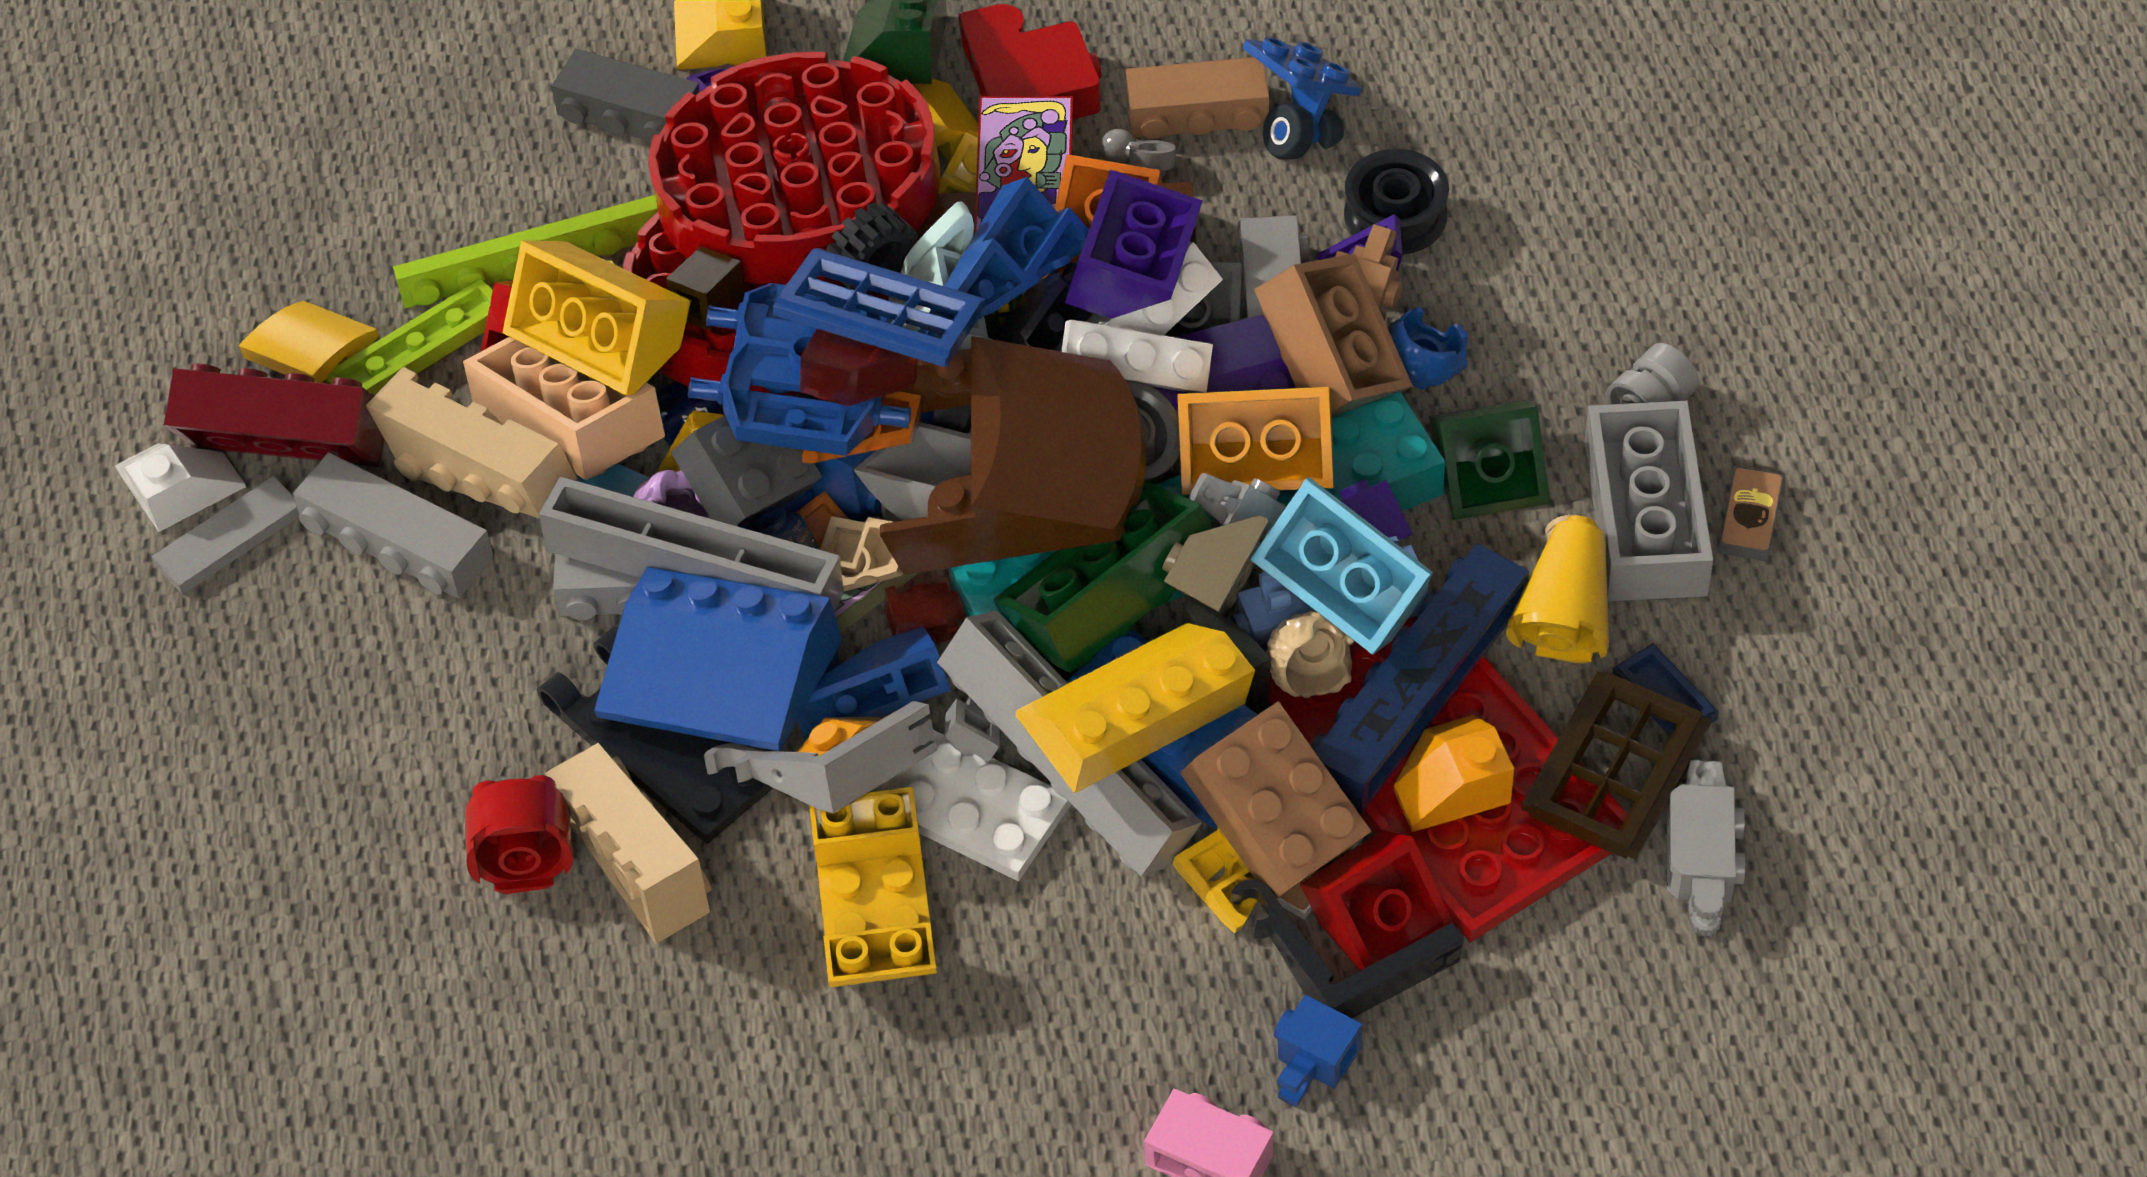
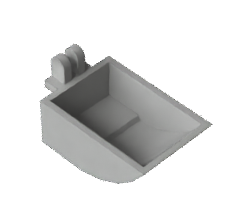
(909, 472)

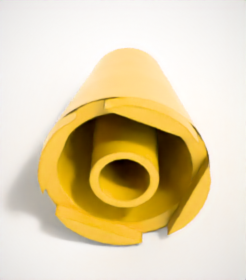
(1566, 596)

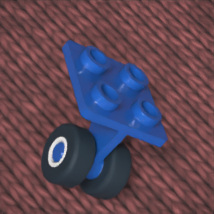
(1296, 126)

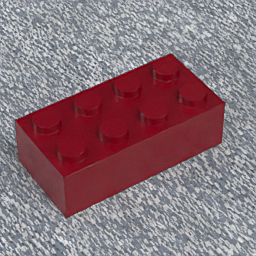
(273, 415)

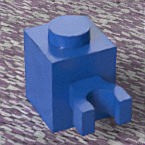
(1316, 1045)

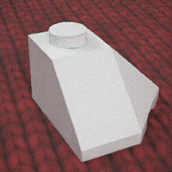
(178, 481)

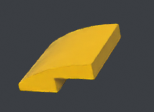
(306, 340)

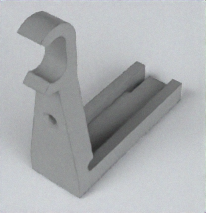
(843, 771)

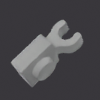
(970, 730)

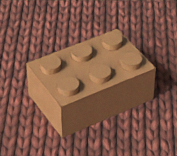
(1333, 332)
(1275, 800)

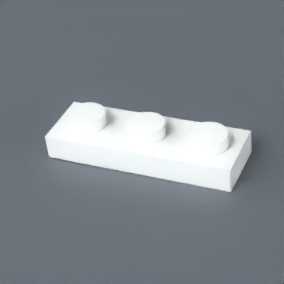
(1142, 355)

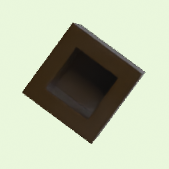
(707, 280)

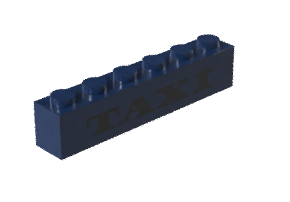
(1420, 673)

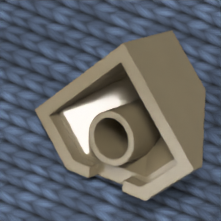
(1216, 562)

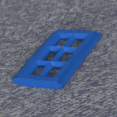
(888, 336)

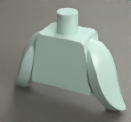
(937, 256)

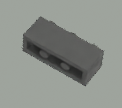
(617, 94)

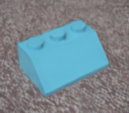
(1342, 567)

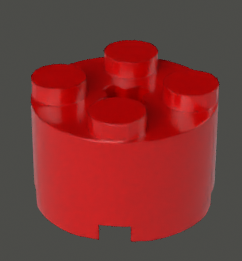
(518, 834)

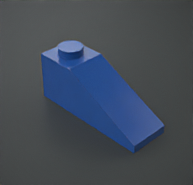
(878, 680)

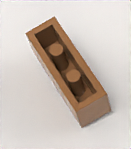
(1197, 97)

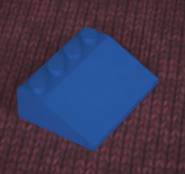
(717, 658)

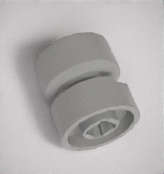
(1657, 376)

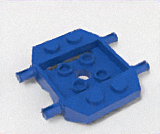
(769, 358)

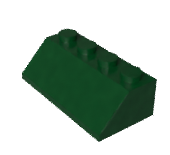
(900, 37)
(1099, 590)

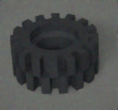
(875, 238)

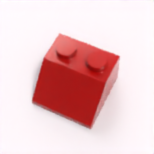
(1377, 899)

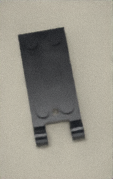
(659, 761)

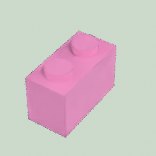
(1206, 1141)

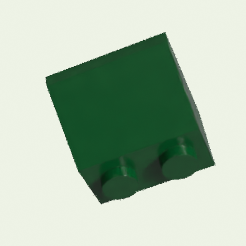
(1491, 458)

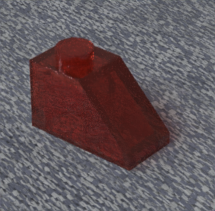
(851, 370)

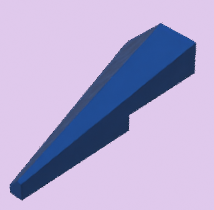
(1015, 247)

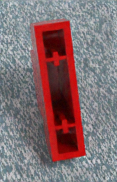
(1030, 62)

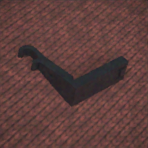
(1363, 988)

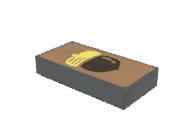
(1751, 513)

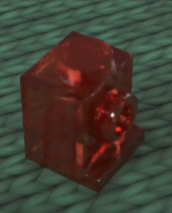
(924, 606)

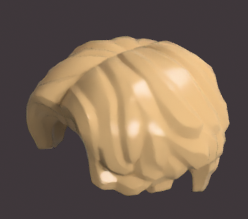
(1309, 655)

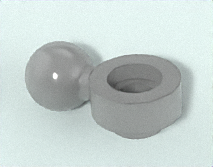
(1121, 147)

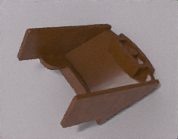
(1050, 457)

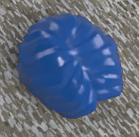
(1426, 352)

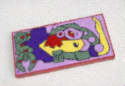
(1019, 141)

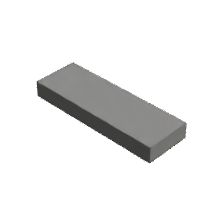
(227, 535)

